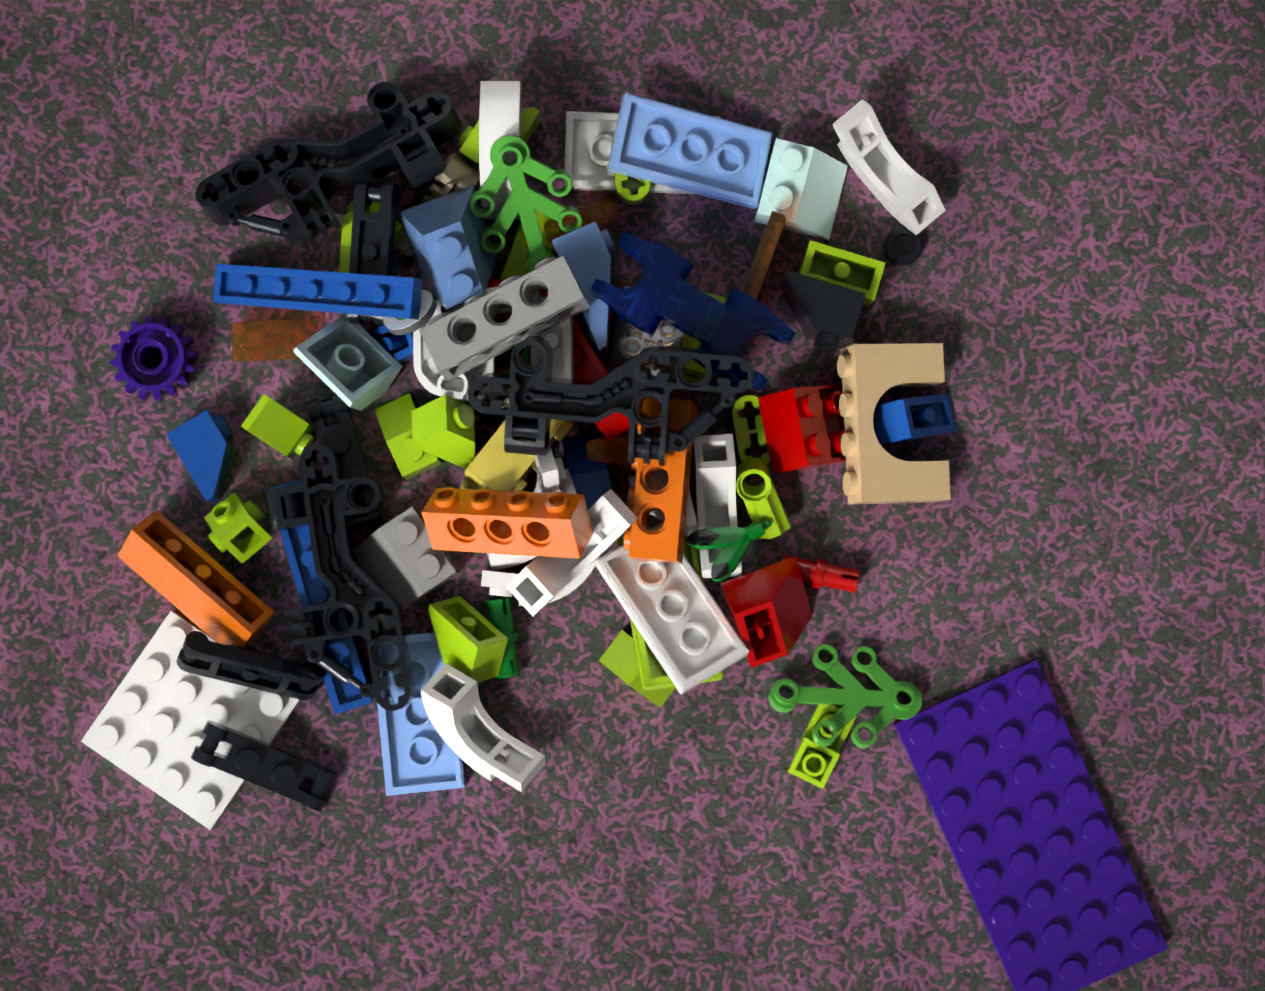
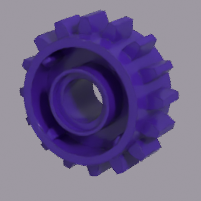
(133, 353)

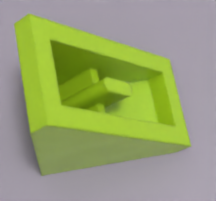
(623, 662)

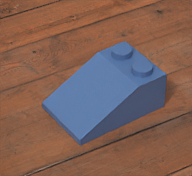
(590, 258)

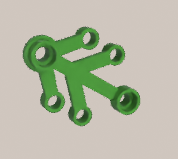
(522, 199)
(851, 696)

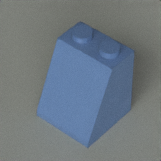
(449, 247)

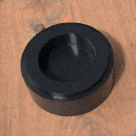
(902, 246)

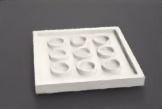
(161, 717)

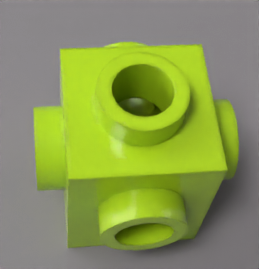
(237, 527)

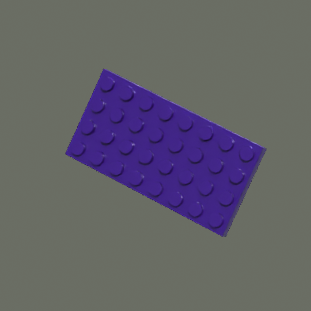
(1030, 834)

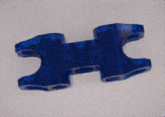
(667, 297)

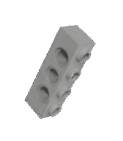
(527, 319)

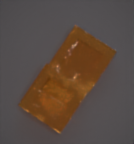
(269, 339)

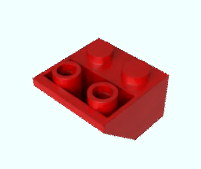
(803, 427)
(768, 610)

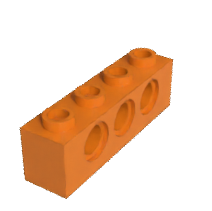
(508, 522)
(668, 541)

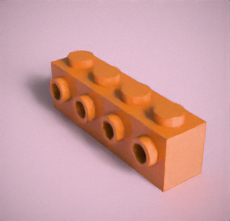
(194, 582)

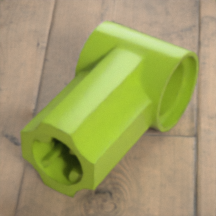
(762, 500)

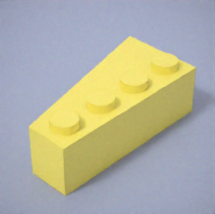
(506, 471)

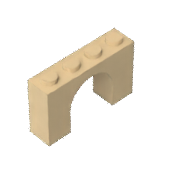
(872, 472)

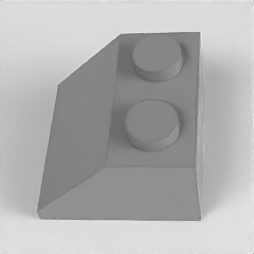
(403, 559)

